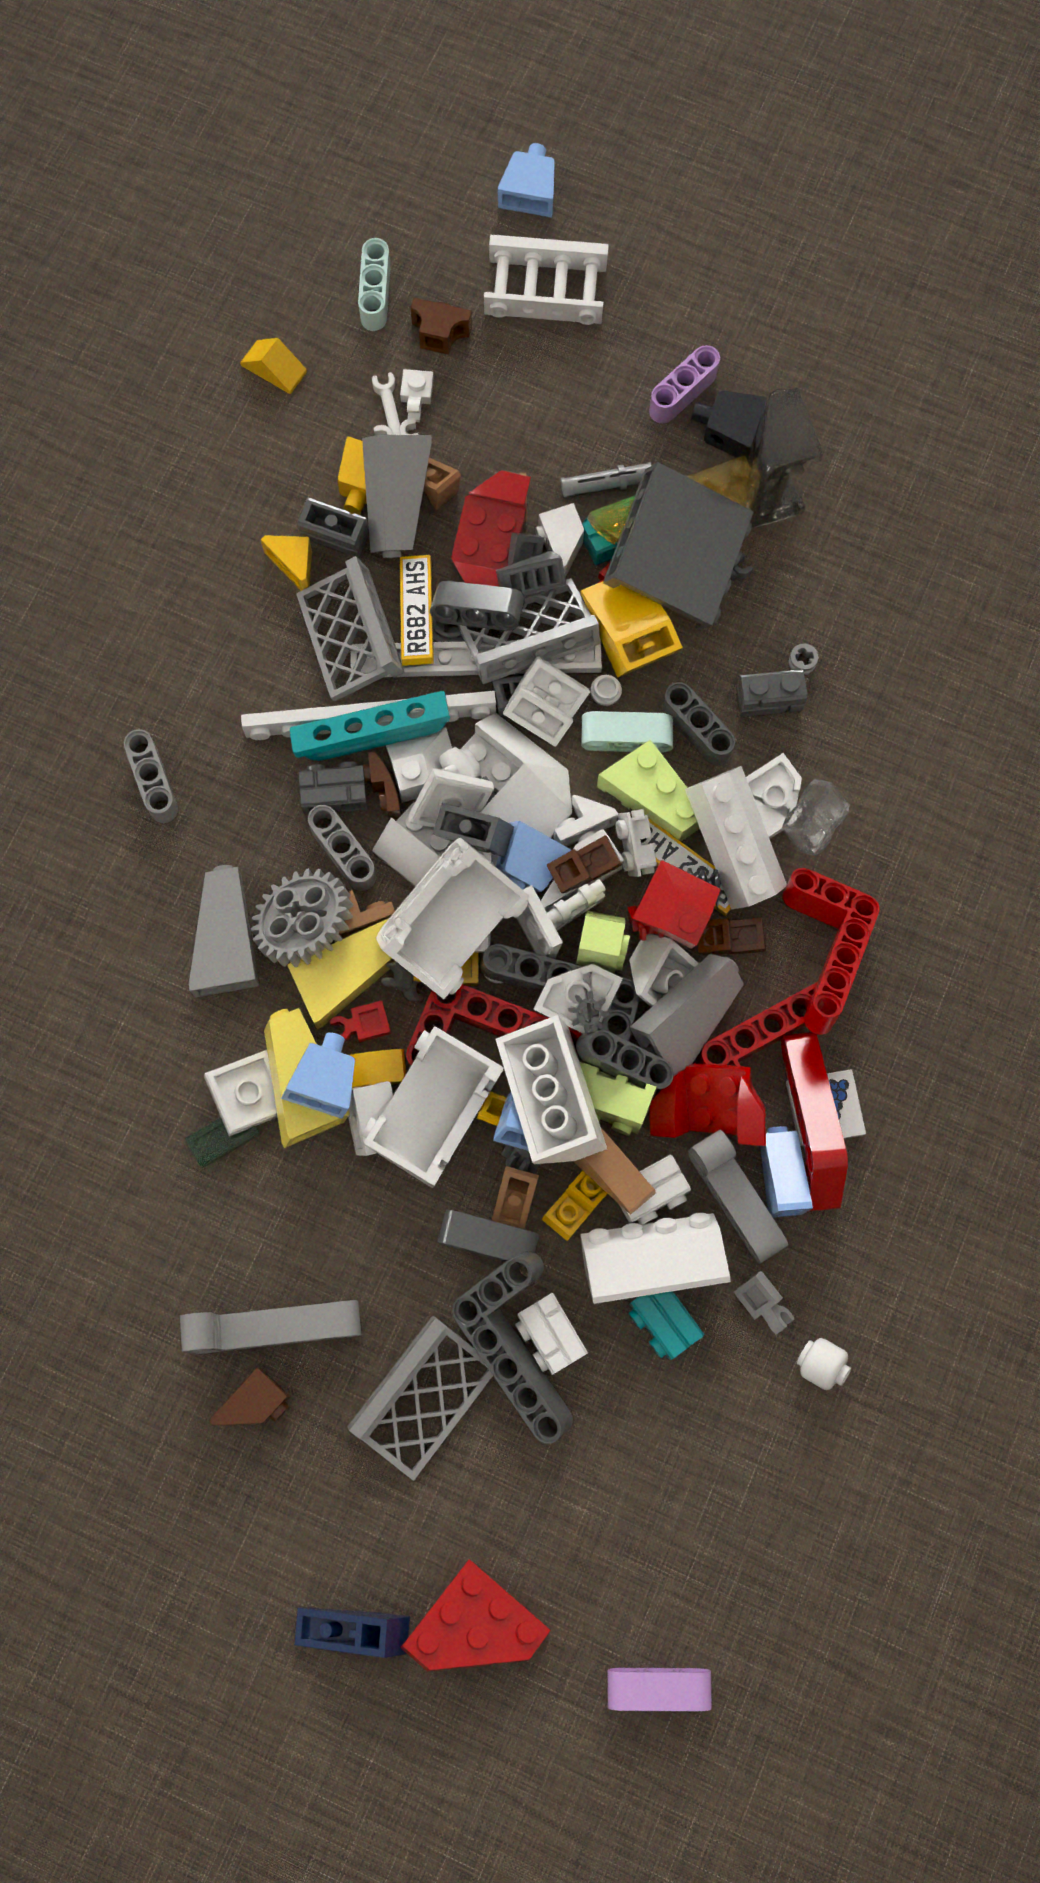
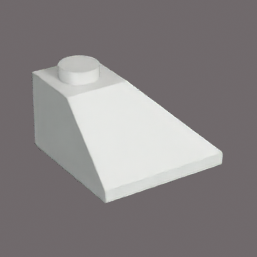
(414, 761)
(658, 967)

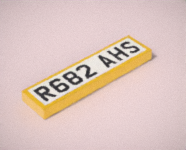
(415, 610)
(679, 855)

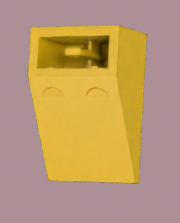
(630, 627)

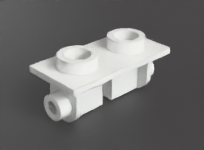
(635, 855)

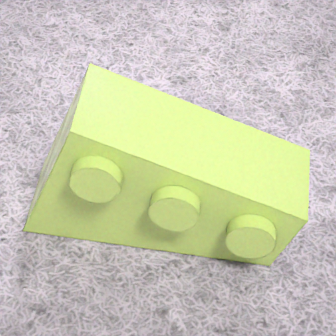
(651, 784)
(603, 941)
(617, 1099)

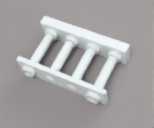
(550, 254)

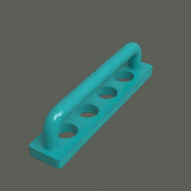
(371, 734)

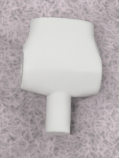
(460, 762)

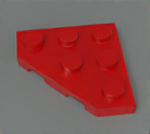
(474, 1626)

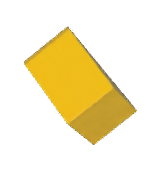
(275, 364)
(291, 556)

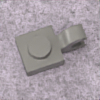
(760, 1299)

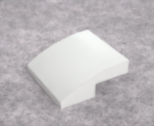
(546, 701)

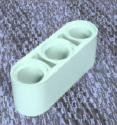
(374, 272)
(626, 731)

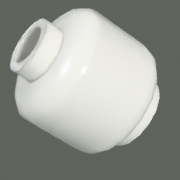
(824, 1364)

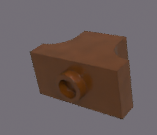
(440, 324)

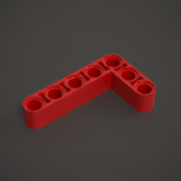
(854, 917)
(487, 1021)
(758, 1034)
(817, 1118)

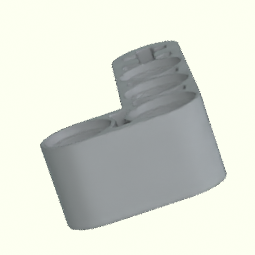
(736, 1196)

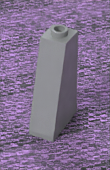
(394, 489)
(223, 940)
(689, 1012)

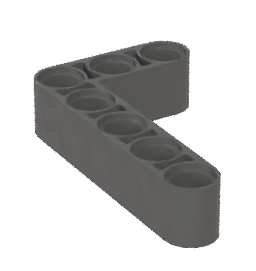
(545, 967)
(510, 1346)

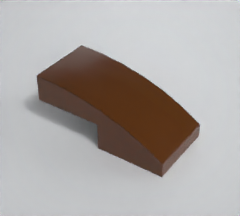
(584, 865)
(732, 937)

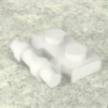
(578, 904)

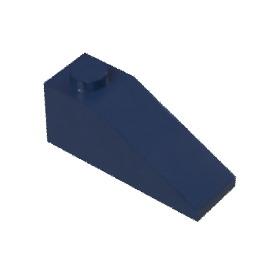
(352, 1631)

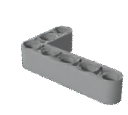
(253, 1329)

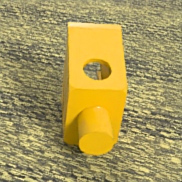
(352, 476)

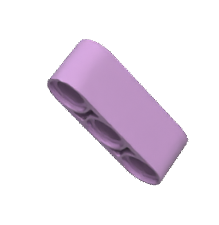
(688, 372)
(659, 1689)

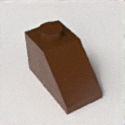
(253, 1402)

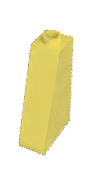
(341, 974)
(286, 1043)

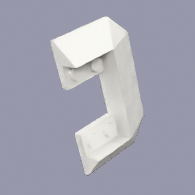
(528, 790)

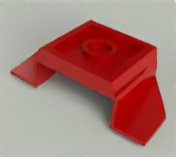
(486, 527)
(709, 1101)

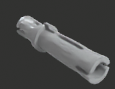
(603, 480)

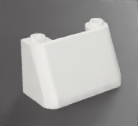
(450, 917)
(432, 1106)

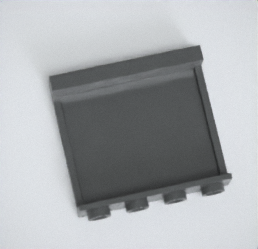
(680, 545)

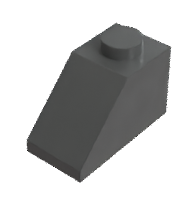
(477, 829)

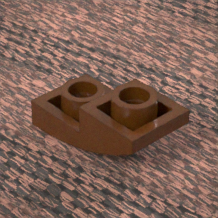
(381, 782)

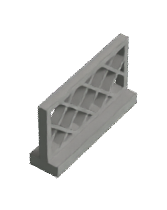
(375, 626)
(549, 645)
(397, 1381)

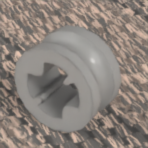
(808, 652)

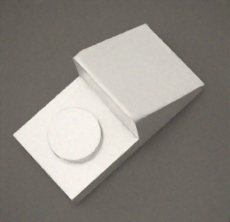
(590, 817)

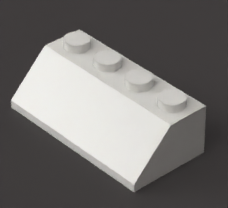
(736, 838)
(550, 1092)
(654, 1257)

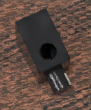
(731, 421)

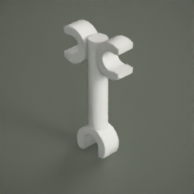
(394, 426)

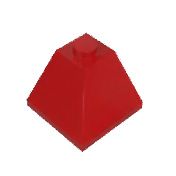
(677, 904)

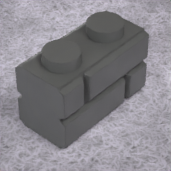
(333, 527)
(771, 693)
(336, 787)

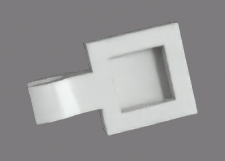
(416, 390)

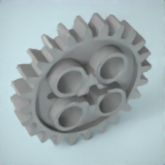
(302, 917)

